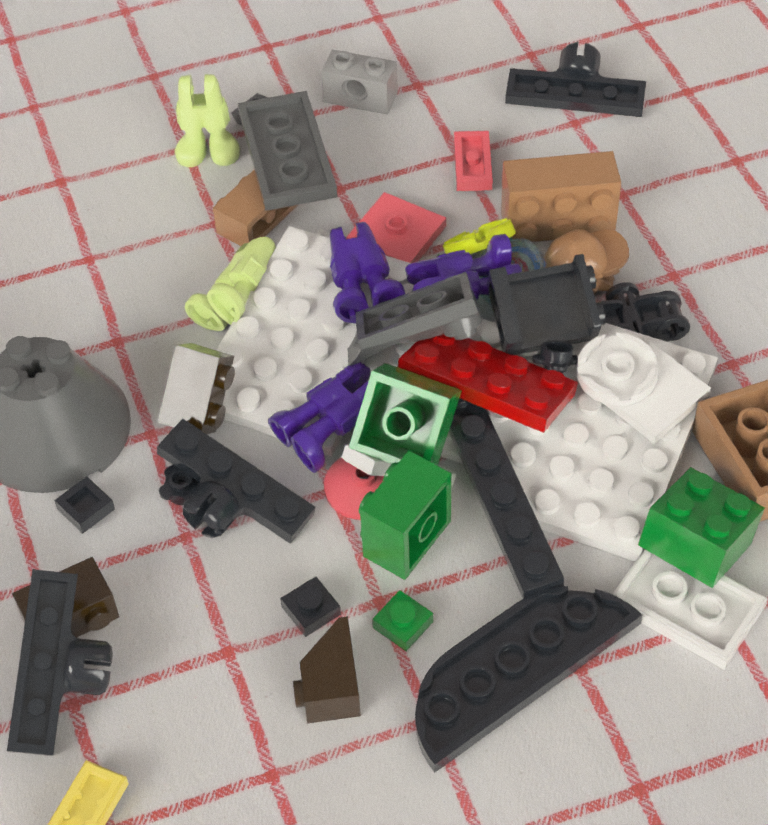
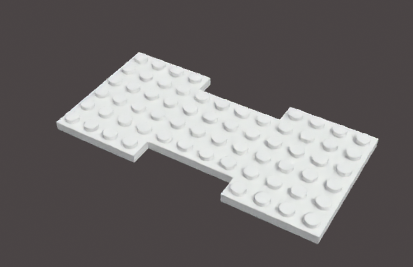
(582, 476)

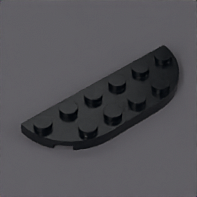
(512, 665)

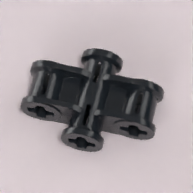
(645, 313)

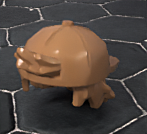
(602, 249)

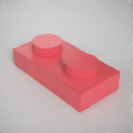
(473, 161)

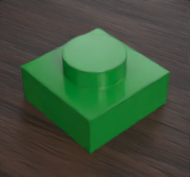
(402, 620)

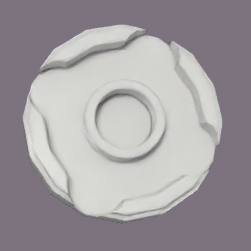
(608, 376)

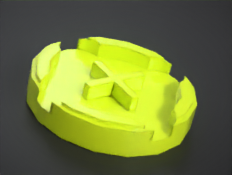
(479, 238)

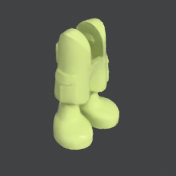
(207, 112)
(229, 294)

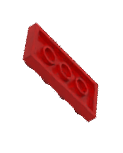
(492, 379)

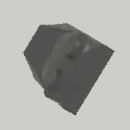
(425, 313)

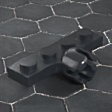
(576, 86)
(230, 487)
(52, 663)

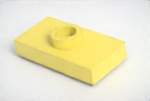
(90, 797)

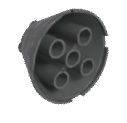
(56, 416)

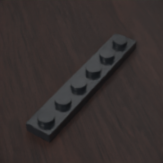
(504, 500)

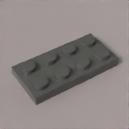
(287, 150)

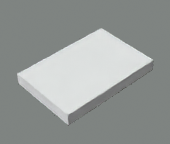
(690, 612)

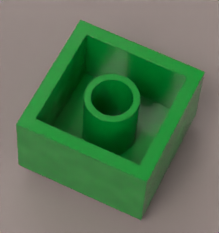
(404, 414)
(405, 514)
(701, 526)

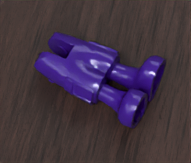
(359, 262)
(448, 265)
(337, 407)

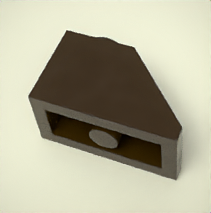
(329, 677)

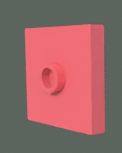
(402, 227)

